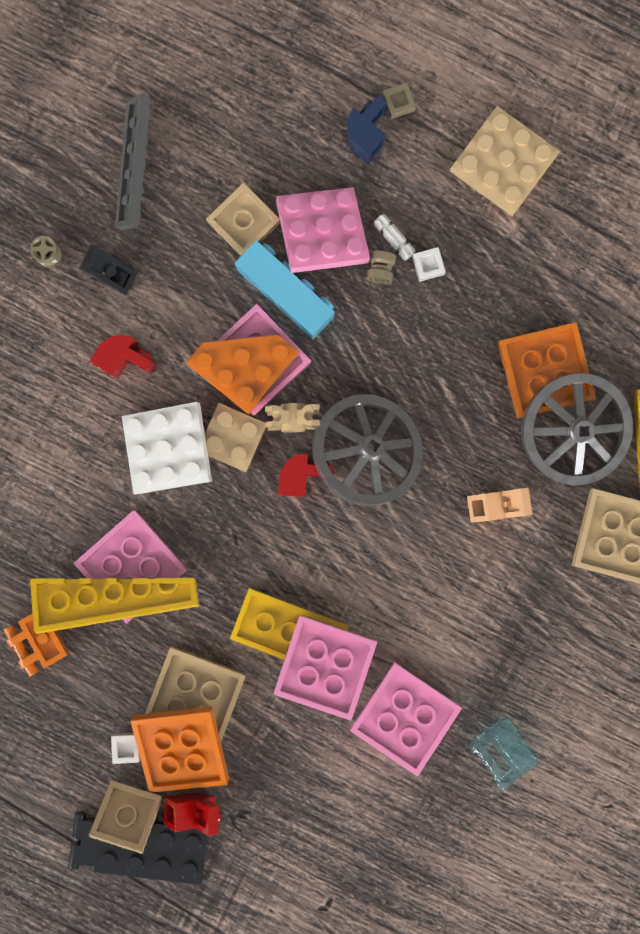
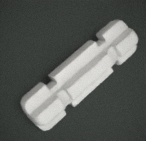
(394, 237)

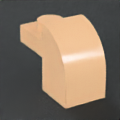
(499, 505)

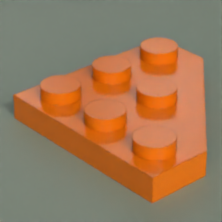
(243, 367)

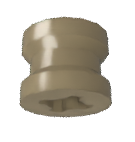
(43, 245)

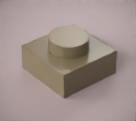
(399, 100)

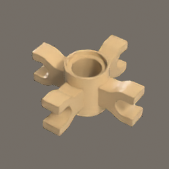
(292, 417)

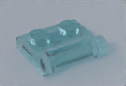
(510, 747)

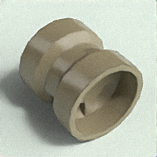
(381, 267)

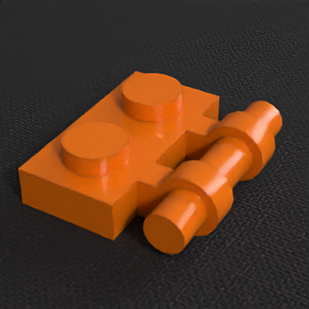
(47, 646)

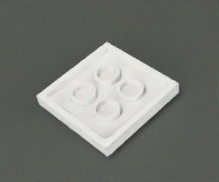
(166, 448)

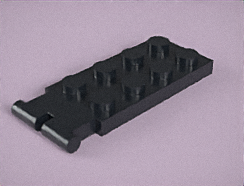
(165, 856)

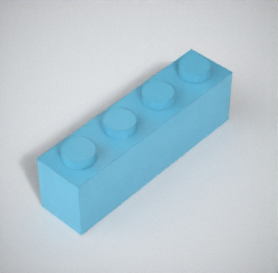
(284, 289)

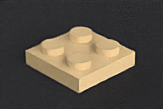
(243, 219)
(233, 437)
(126, 817)

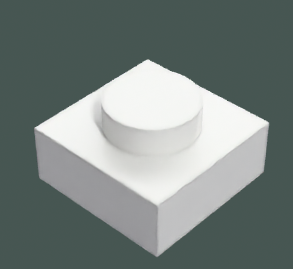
(428, 264)
(124, 748)

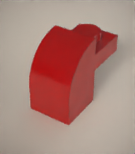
(115, 353)
(294, 476)
(192, 811)

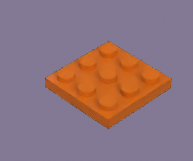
(539, 358)
(180, 749)

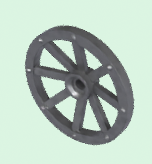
(572, 429)
(364, 453)

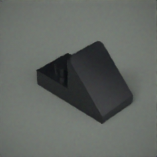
(108, 270)

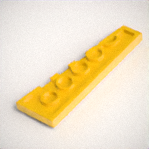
(88, 601)

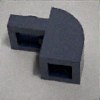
(362, 134)

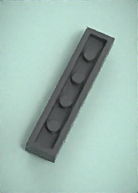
(133, 162)

